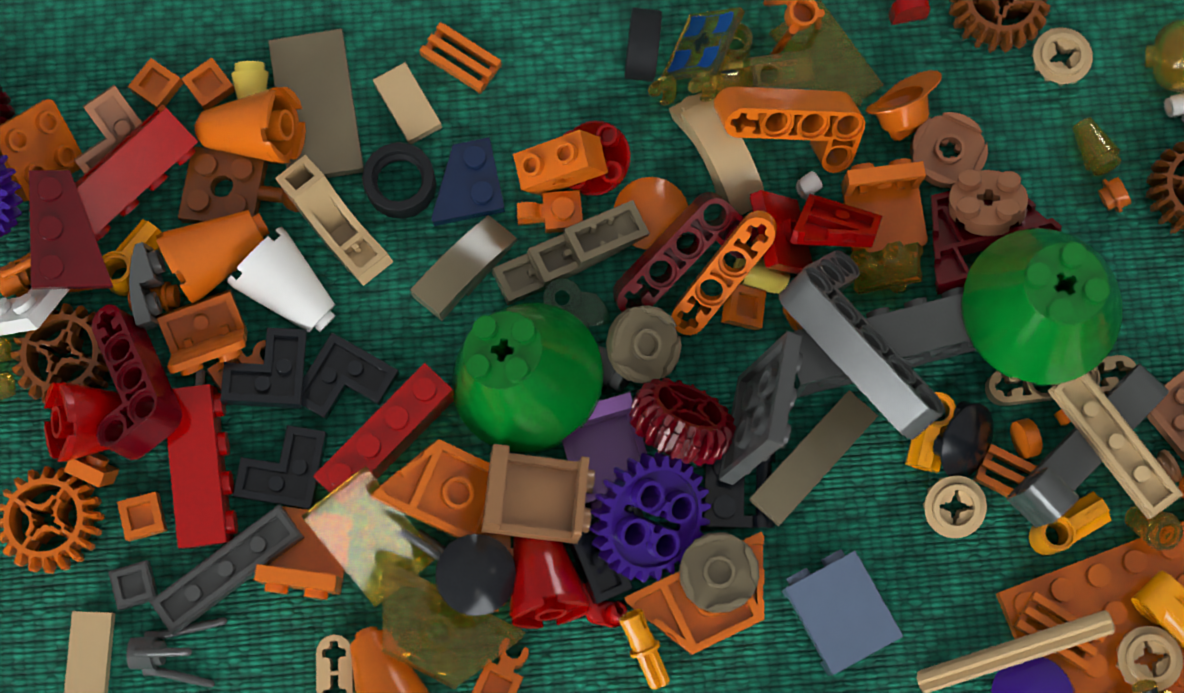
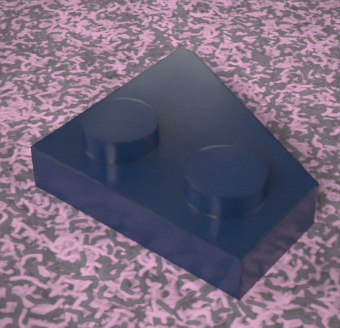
(469, 184)

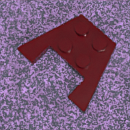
(953, 242)

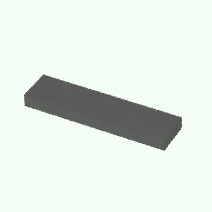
(226, 569)

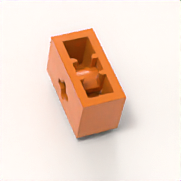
(560, 163)

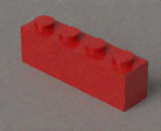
(133, 167)
(389, 429)
(199, 470)

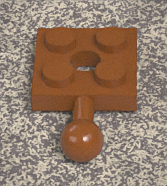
(212, 166)

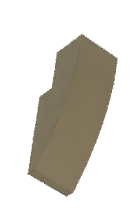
(463, 267)

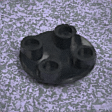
(965, 439)
(475, 574)

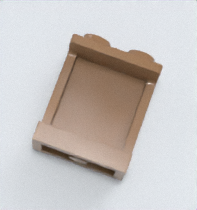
(537, 496)

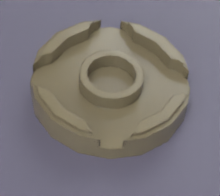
(643, 344)
(719, 572)

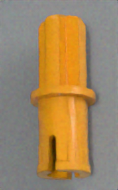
(644, 648)

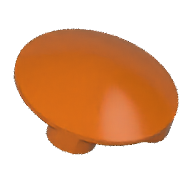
(657, 203)

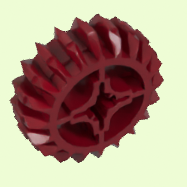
(682, 421)

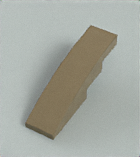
(570, 252)
(813, 458)

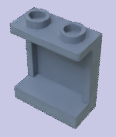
(841, 611)

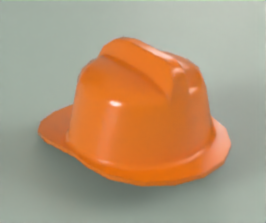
(905, 104)

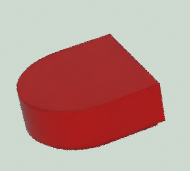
(908, 10)

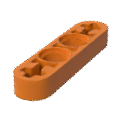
(724, 274)

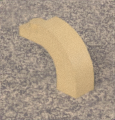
(724, 156)
(333, 220)

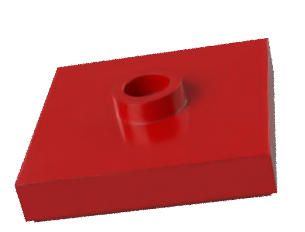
(786, 212)

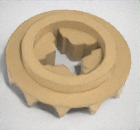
(1065, 41)
(966, 519)
(1157, 641)

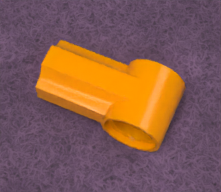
(121, 257)
(921, 448)
(1080, 520)
(1163, 604)

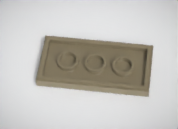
(319, 75)

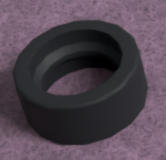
(643, 44)
(393, 153)

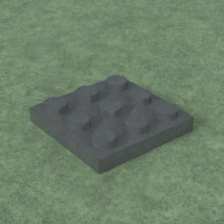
(762, 408)

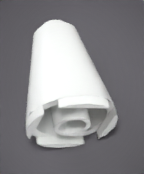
(285, 283)

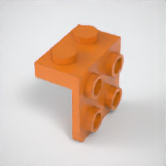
(37, 142)
(890, 193)
(203, 332)
(303, 566)

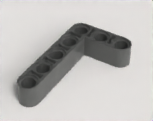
(855, 345)
(1051, 485)

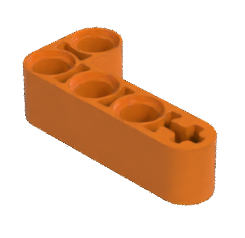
(823, 117)

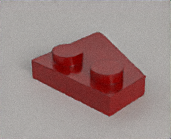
(835, 224)

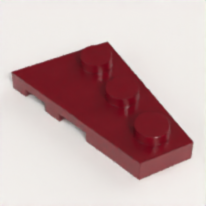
(61, 236)

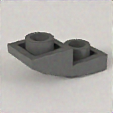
(144, 275)

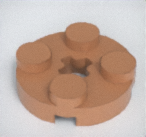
(940, 130)
(1002, 188)

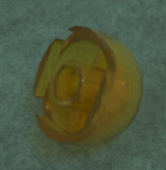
(1167, 56)

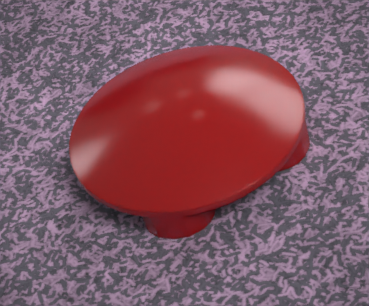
(616, 156)

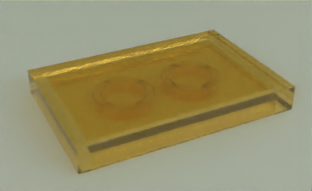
(365, 534)

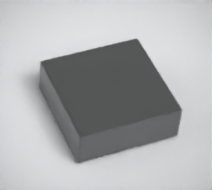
(133, 585)

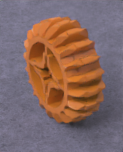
(38, 531)

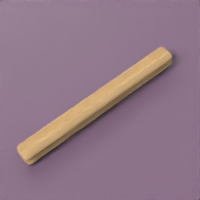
(1015, 651)

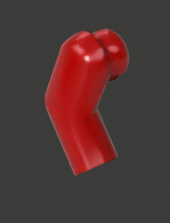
(605, 612)

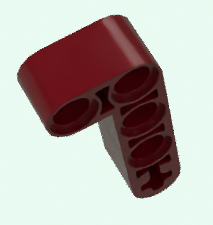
(678, 259)
(148, 401)

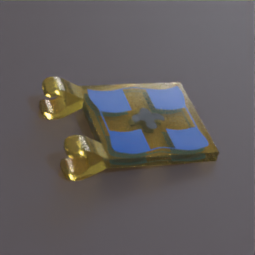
(699, 54)

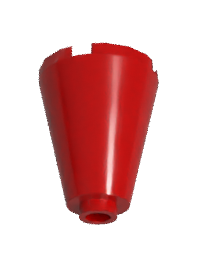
(75, 419)
(545, 585)

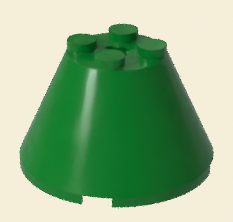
(1041, 306)
(527, 377)

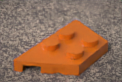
(442, 490)
(692, 627)

